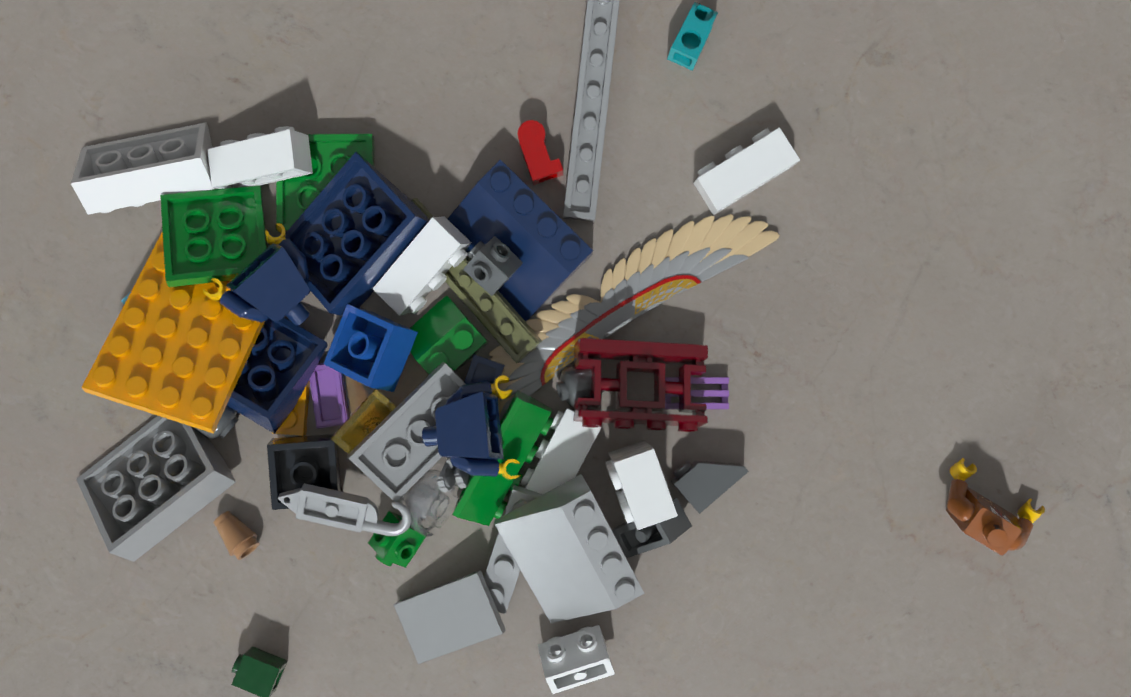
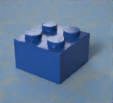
(370, 348)

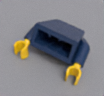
(270, 284)
(471, 430)

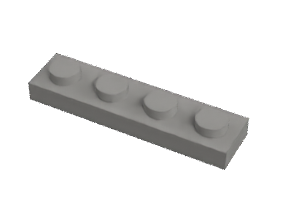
(502, 568)

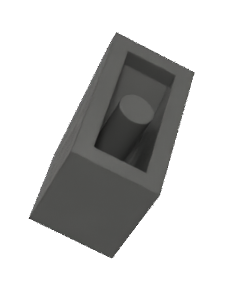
(706, 481)
(654, 536)

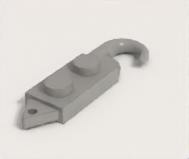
(342, 510)

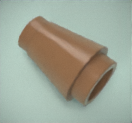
(236, 535)

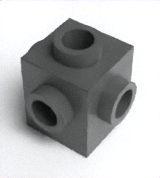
(492, 265)

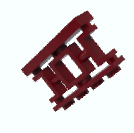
(641, 357)

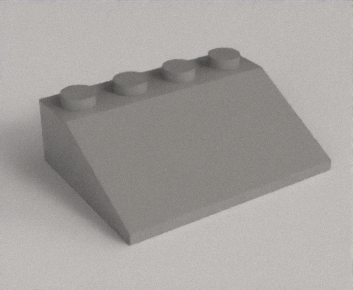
(152, 485)
(569, 553)

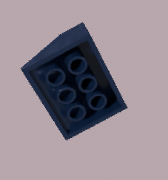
(531, 230)
(354, 234)
(276, 373)

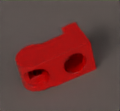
(532, 143)

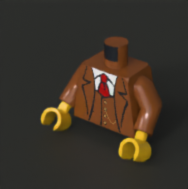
(985, 519)

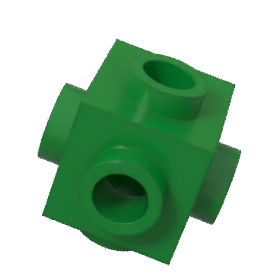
(398, 548)

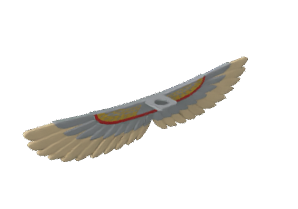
(629, 291)

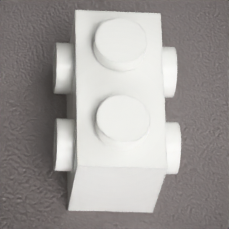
(575, 659)

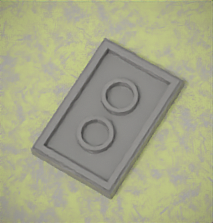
(449, 617)

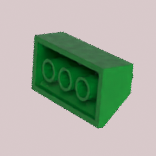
(519, 431)

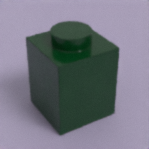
(258, 672)

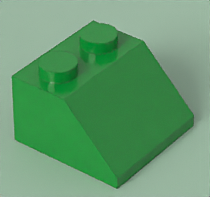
(445, 337)

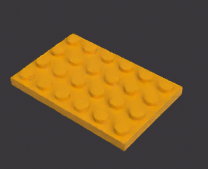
(173, 350)

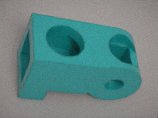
(692, 36)

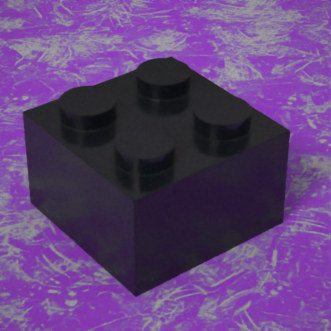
(301, 461)

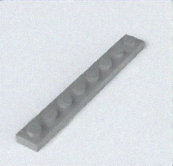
(591, 109)

